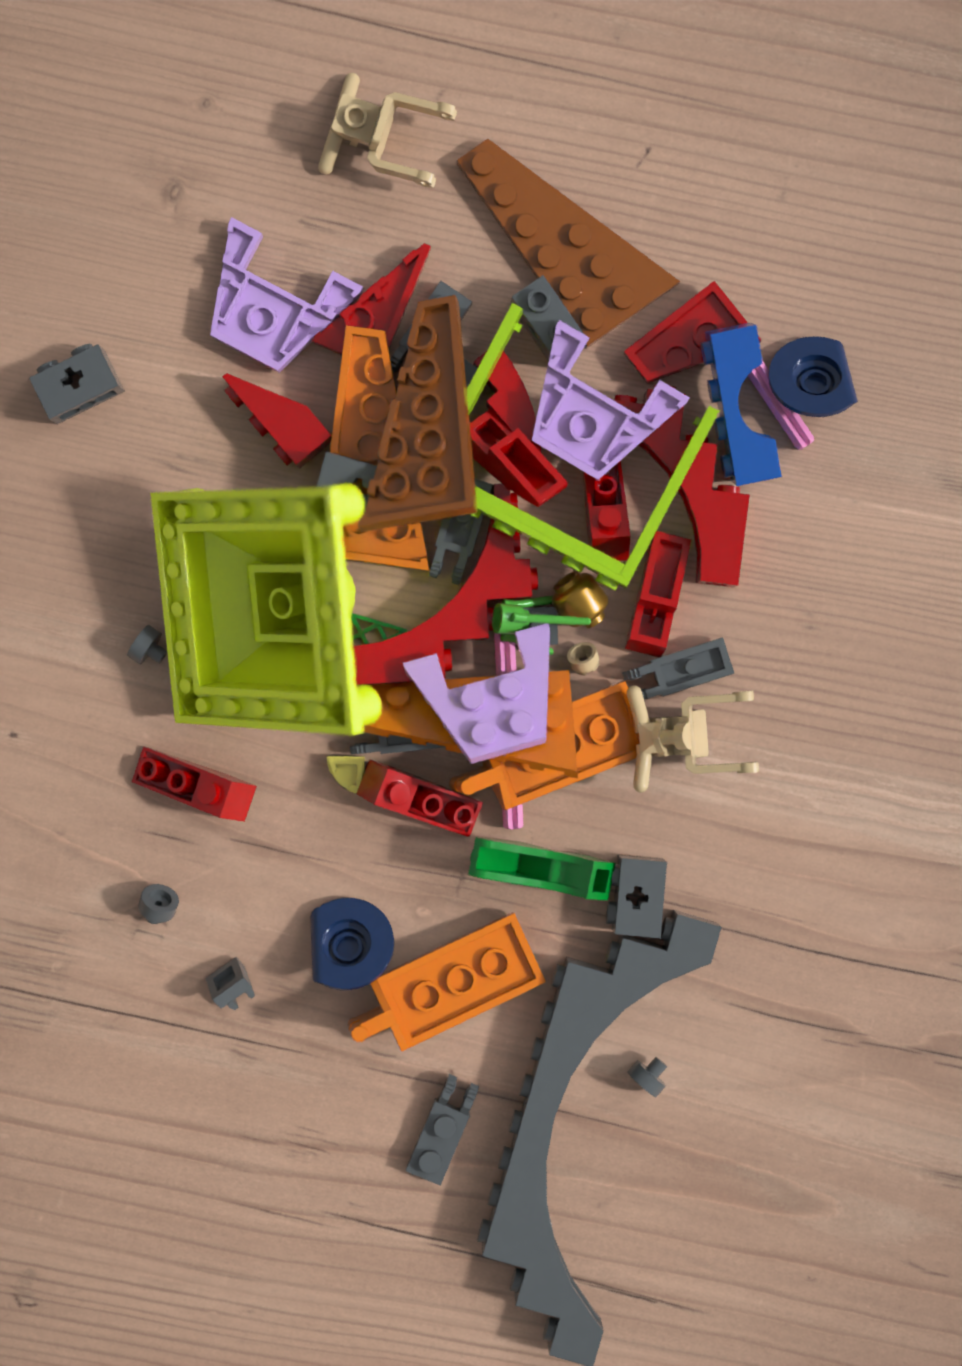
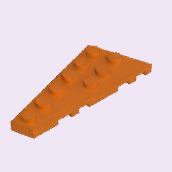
(358, 425)
(409, 716)

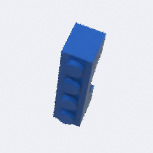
(732, 357)

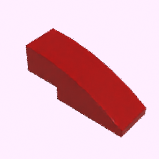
(510, 397)
(514, 460)
(658, 594)

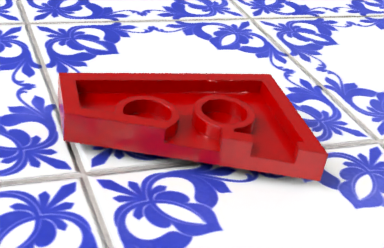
(678, 338)

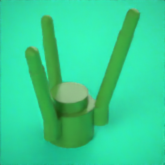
(511, 617)

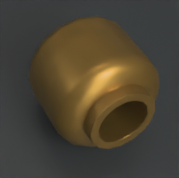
(580, 597)

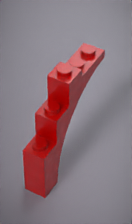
(715, 515)
(463, 618)

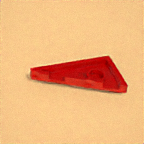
(380, 305)

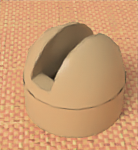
(579, 651)

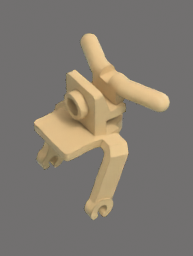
(371, 124)
(679, 736)

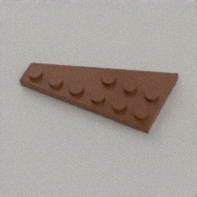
(583, 260)
(426, 439)

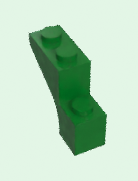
(541, 868)

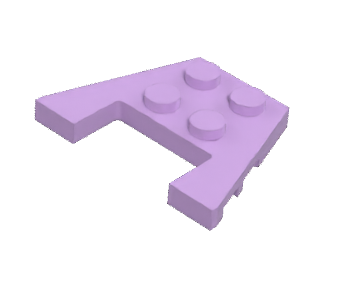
(264, 318)
(586, 424)
(497, 712)

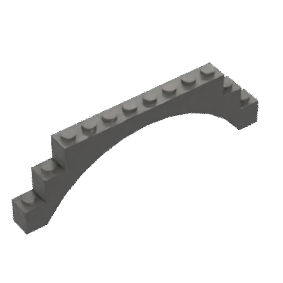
(582, 1008)

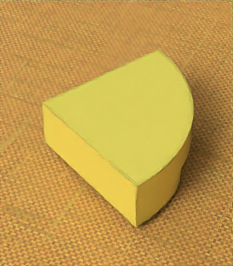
(347, 770)

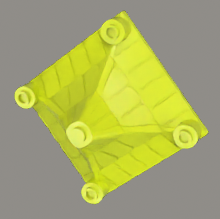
(261, 608)

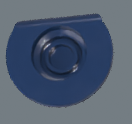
(812, 377)
(349, 943)

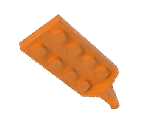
(602, 741)
(451, 984)

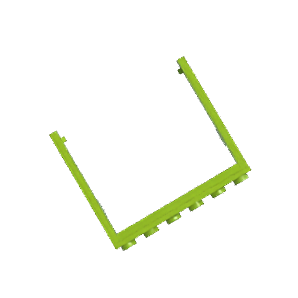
(546, 537)

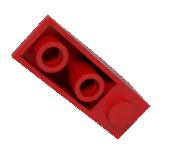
(290, 423)
(607, 513)
(194, 785)
(418, 798)

